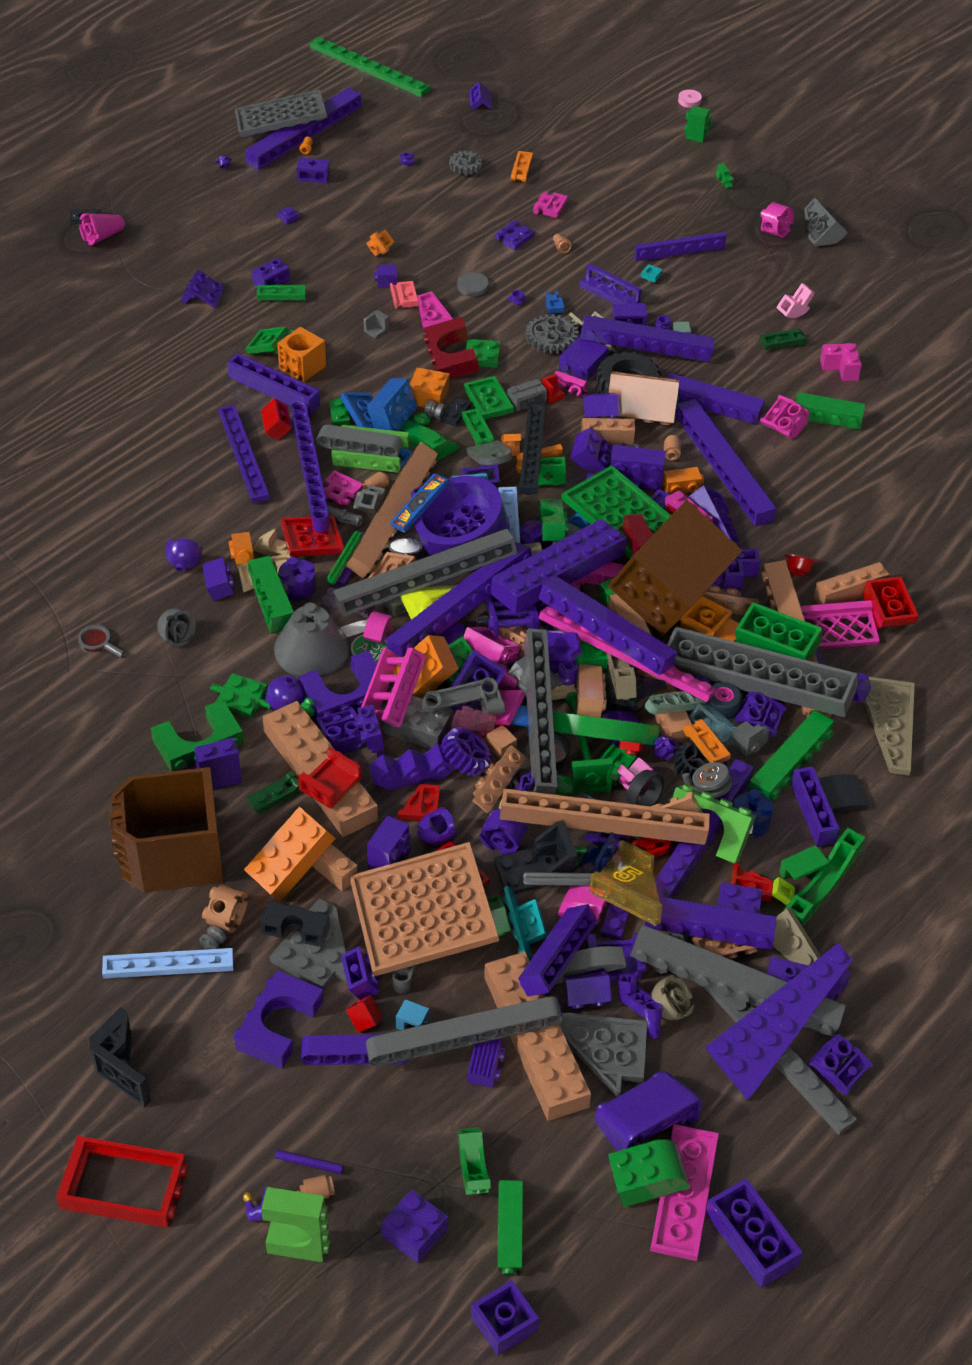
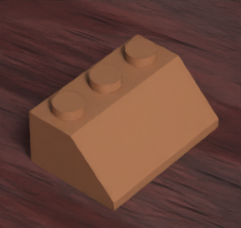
(612, 430)

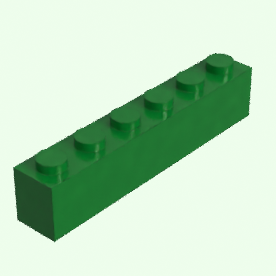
(792, 755)

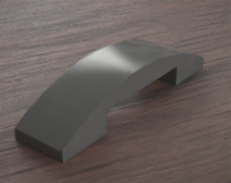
(594, 958)

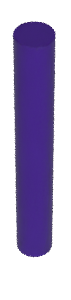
(308, 1161)

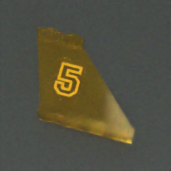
(629, 883)

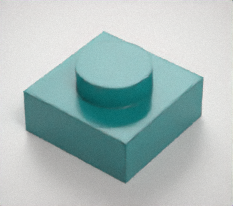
(651, 273)

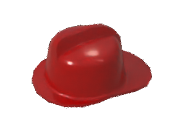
(799, 565)

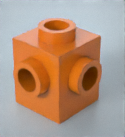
(380, 242)

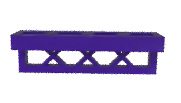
(609, 291)

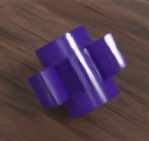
(665, 747)

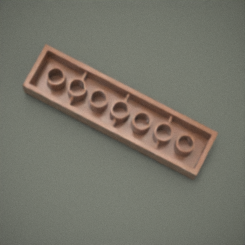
(304, 750)
(542, 1051)

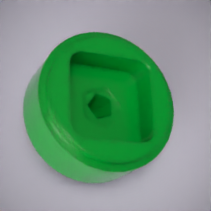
(422, 419)

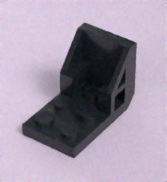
(550, 853)
(111, 1057)

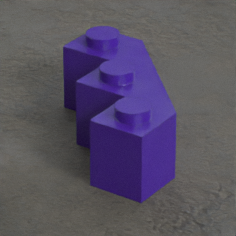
(410, 768)

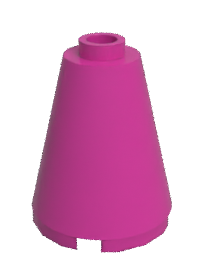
(99, 226)

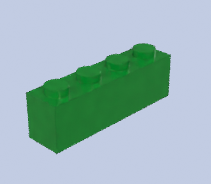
(832, 410)

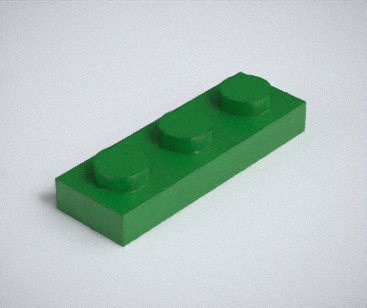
(281, 292)

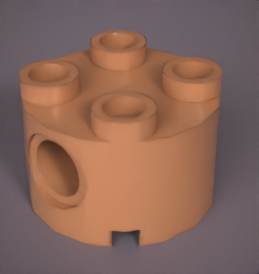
(225, 907)

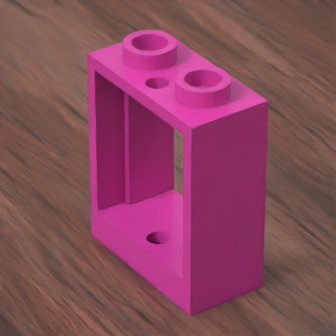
(497, 649)

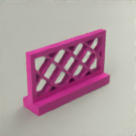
(838, 611)

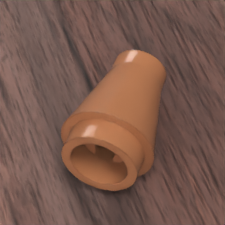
(562, 244)

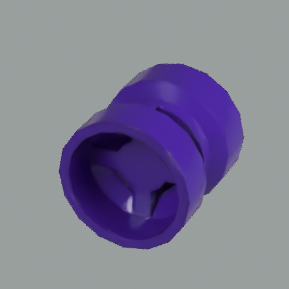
(568, 672)

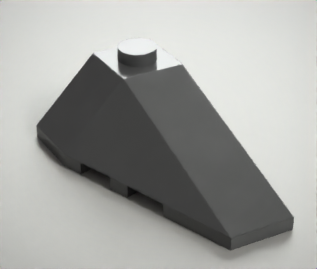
(822, 225)

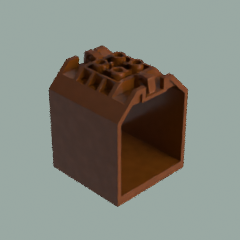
(163, 802)

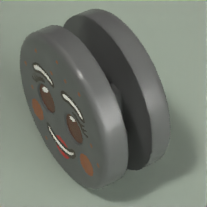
(713, 779)

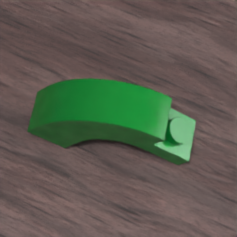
(473, 1161)

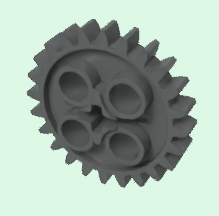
(551, 333)

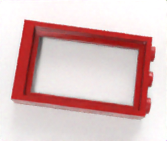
(74, 1170)

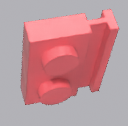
(404, 294)

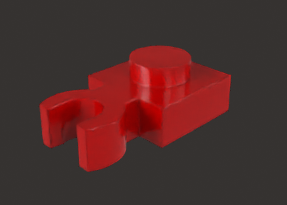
(631, 747)

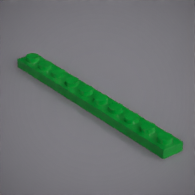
(370, 66)

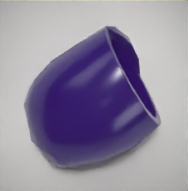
(436, 827)

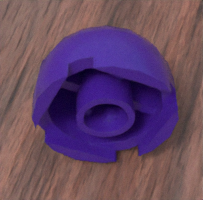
(183, 554)
(284, 691)

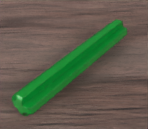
(339, 566)

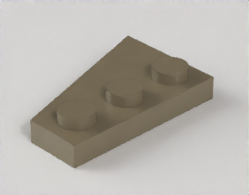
(793, 940)

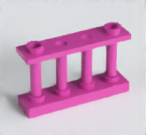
(403, 688)

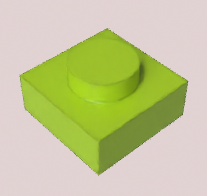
(783, 890)

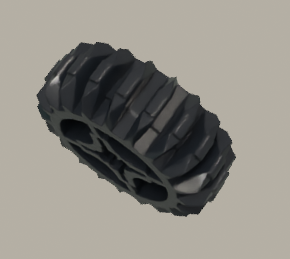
(685, 765)

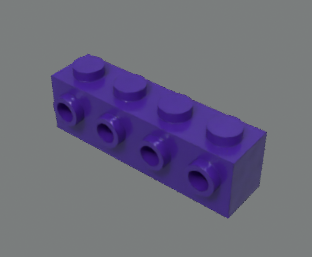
(815, 806)

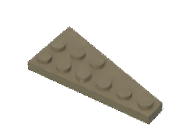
(891, 714)

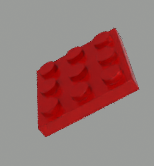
(305, 541)

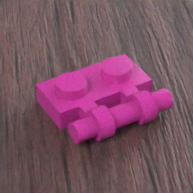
(550, 204)
(341, 483)

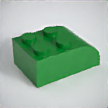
(648, 1171)

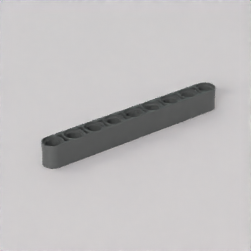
(463, 1031)

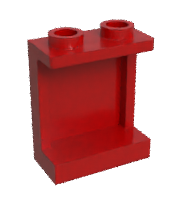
(331, 779)

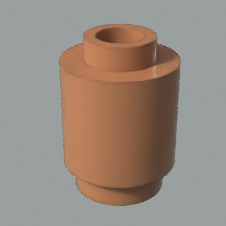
(672, 446)
(378, 480)
(318, 1185)

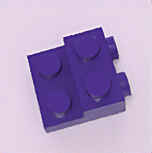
(371, 731)

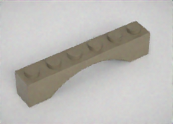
(622, 678)

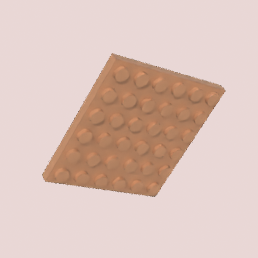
(423, 909)

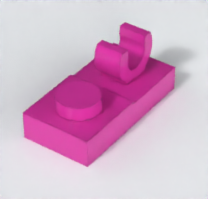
(572, 382)

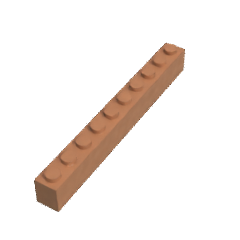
(377, 534)
(784, 600)
(671, 723)
(605, 816)

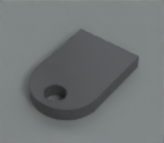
(490, 453)

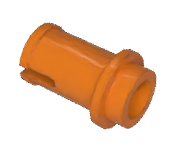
(305, 147)

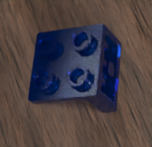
(596, 857)

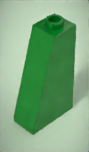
(510, 1227)

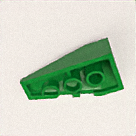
(436, 441)

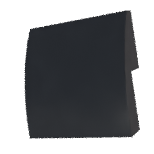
(844, 793)

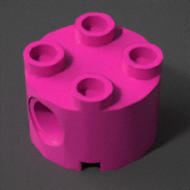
(777, 219)

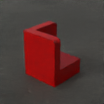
(554, 393)
(364, 1013)

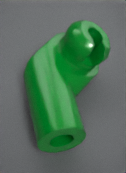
(307, 706)

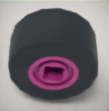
(726, 699)

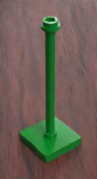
(589, 775)

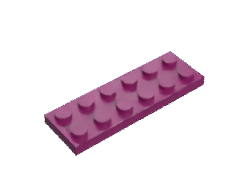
(683, 1212)

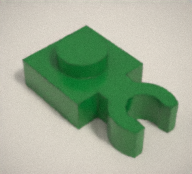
(722, 174)

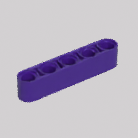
(336, 1050)

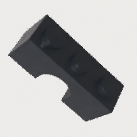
(280, 917)

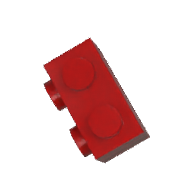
(276, 419)

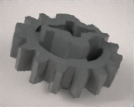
(465, 162)

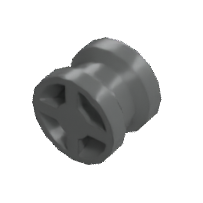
(212, 938)

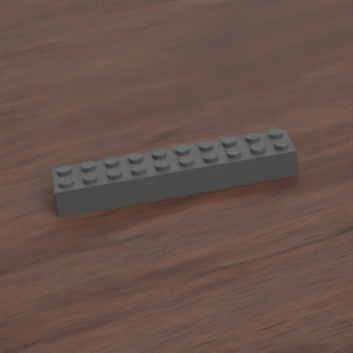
(764, 671)

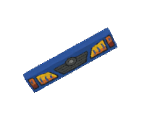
(419, 503)

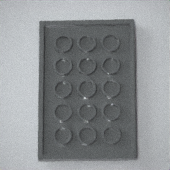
(280, 113)

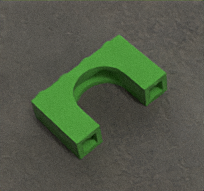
(736, 821)
(297, 1224)

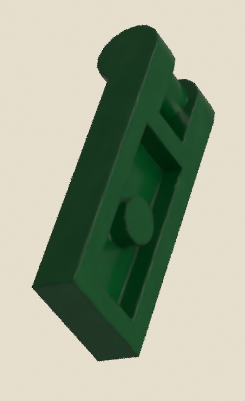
(783, 339)
(274, 793)

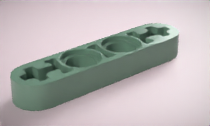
(676, 703)

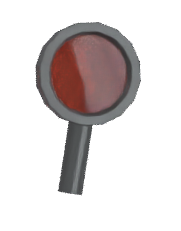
(97, 639)

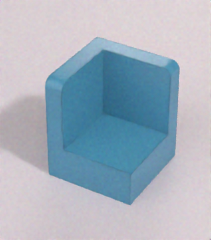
(411, 1014)

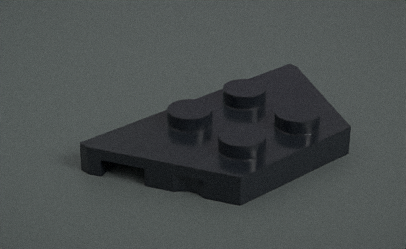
(644, 689)

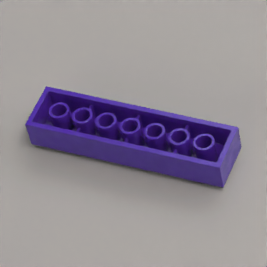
(567, 559)

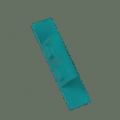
(526, 920)

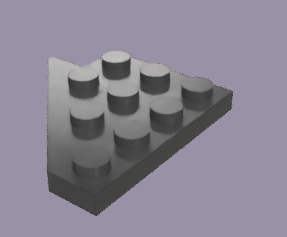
(310, 962)
(608, 1046)

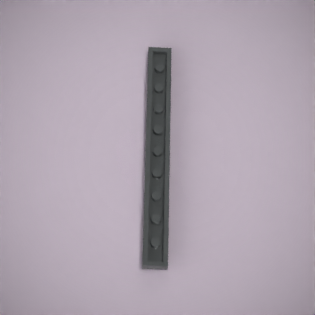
(797, 1072)

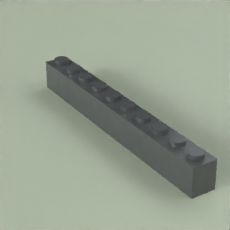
(425, 572)
(540, 712)
(724, 975)

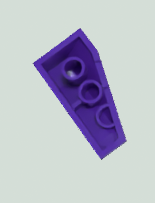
(715, 506)

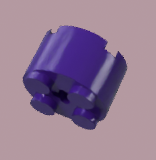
(297, 578)
(502, 834)

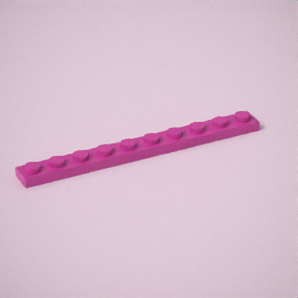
(672, 676)

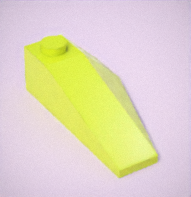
(421, 599)

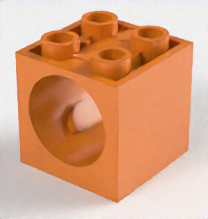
(302, 354)

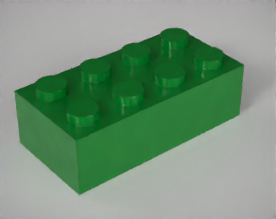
(778, 633)

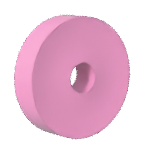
(689, 98)

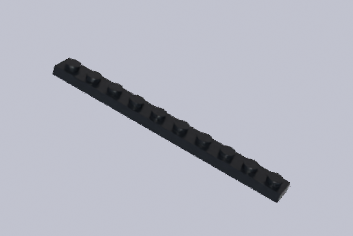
(532, 448)

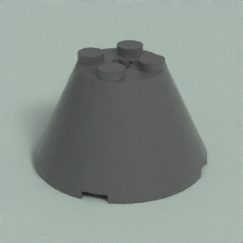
(311, 643)

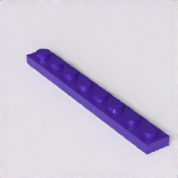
(243, 454)

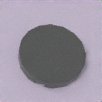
(473, 284)

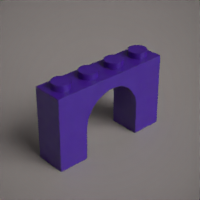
(329, 702)
(279, 992)

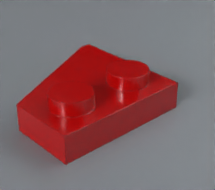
(421, 803)
(752, 880)

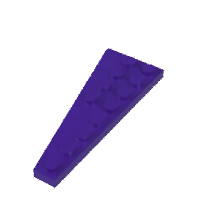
(761, 1037)

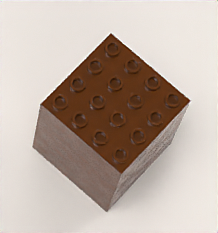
(674, 567)

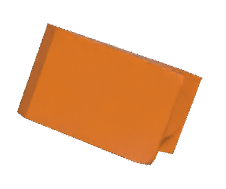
(513, 442)

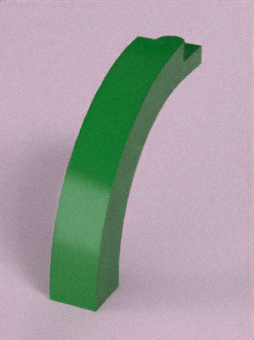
(605, 728)

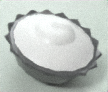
(405, 546)

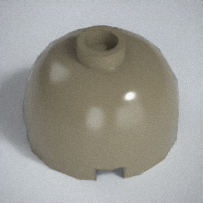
(674, 997)

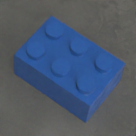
(392, 405)

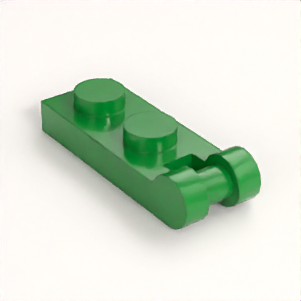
(477, 427)

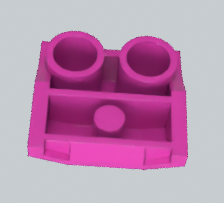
(786, 417)
(580, 895)

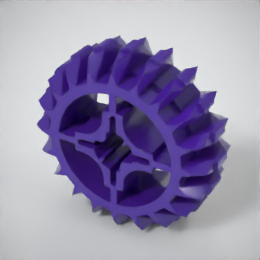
(466, 751)

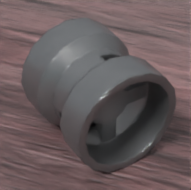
(435, 409)

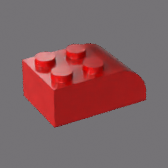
(890, 602)

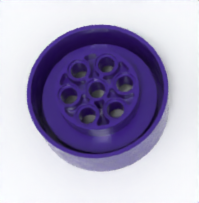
(461, 514)

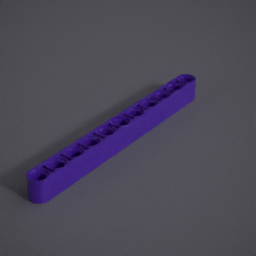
(310, 467)

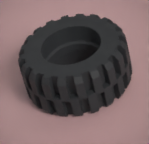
(625, 363)

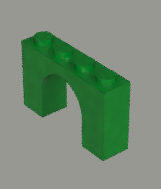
(181, 753)

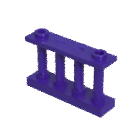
(530, 616)

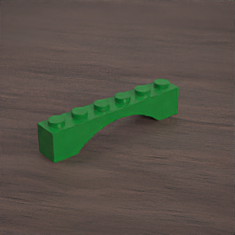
(815, 893)

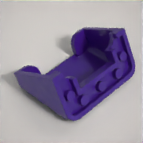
(647, 1111)

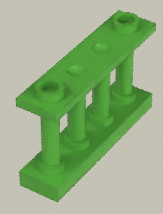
(371, 461)

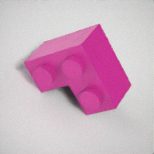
(842, 358)

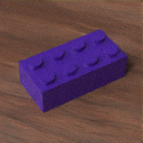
(753, 1233)

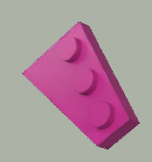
(431, 310)

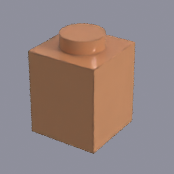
(500, 740)

